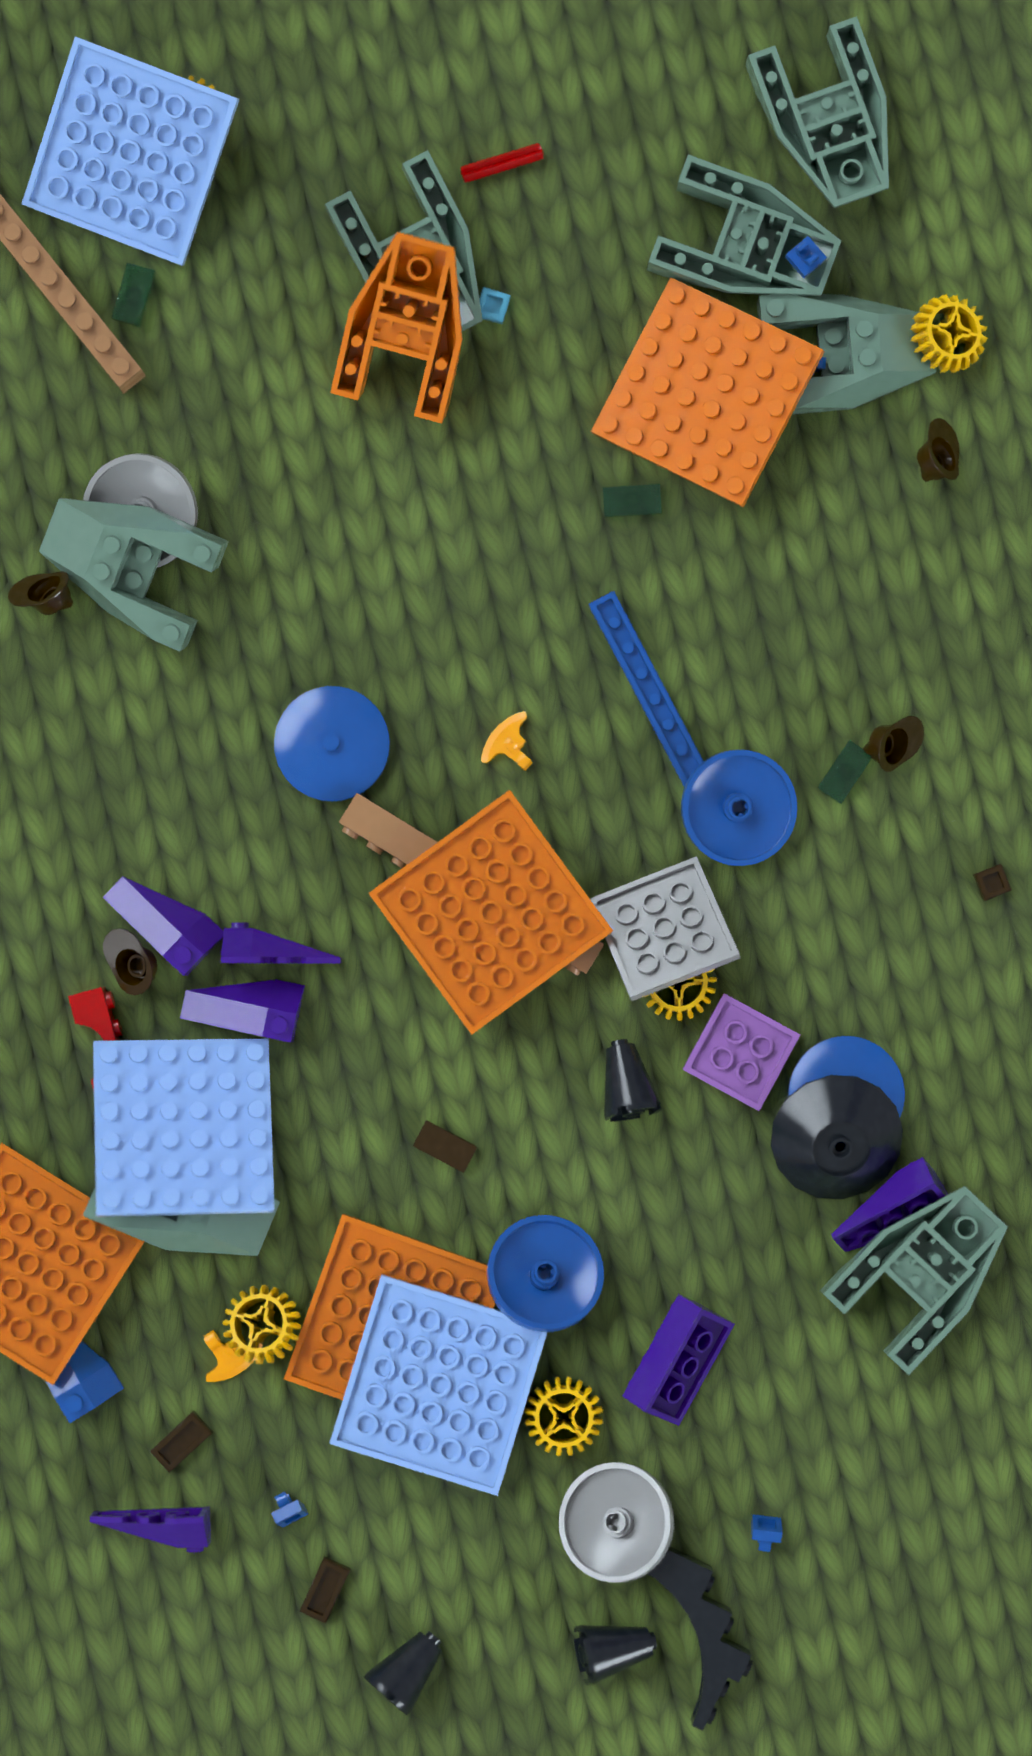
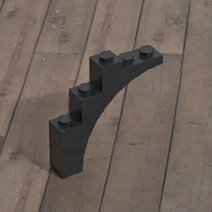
(720, 1657)

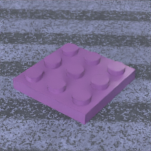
(741, 1052)

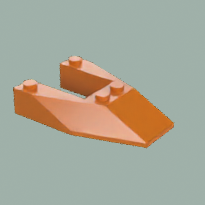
(409, 310)

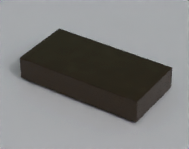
(445, 1146)
(181, 1441)
(325, 1589)

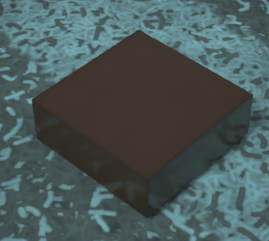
(992, 882)

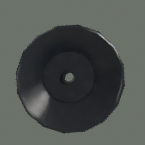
(830, 1113)

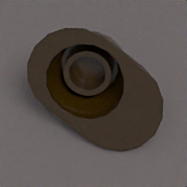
(940, 454)
(43, 592)
(895, 743)
(129, 961)

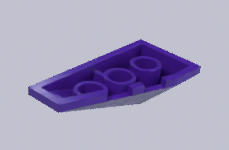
(172, 928)
(256, 946)
(252, 1008)
(896, 1199)
(171, 1526)

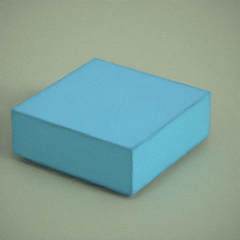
(493, 305)

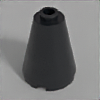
(627, 1084)
(611, 1649)
(406, 1671)

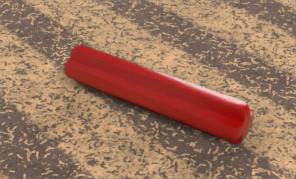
(501, 162)

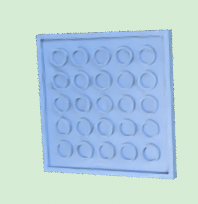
(129, 151)
(182, 1127)
(438, 1385)

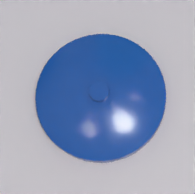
(332, 743)
(739, 807)
(850, 1058)
(545, 1273)

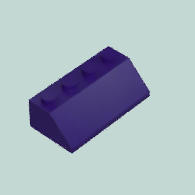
(678, 1360)

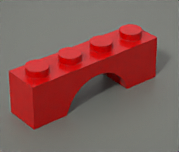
(94, 1010)

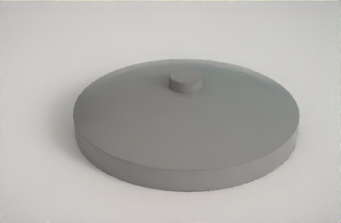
(145, 482)
(616, 1522)

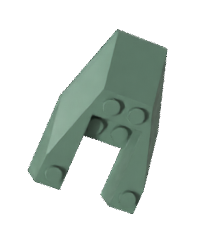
(836, 131)
(441, 225)
(753, 241)
(863, 346)
(114, 555)
(194, 1233)
(933, 1257)

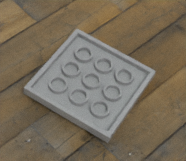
(665, 928)

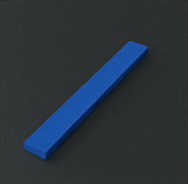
(646, 685)

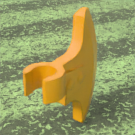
(507, 741)
(228, 1363)

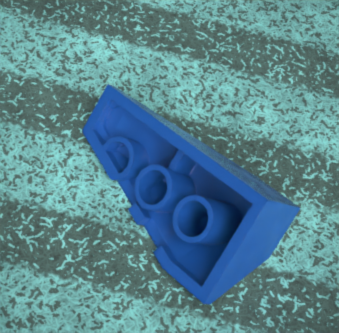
(84, 1383)

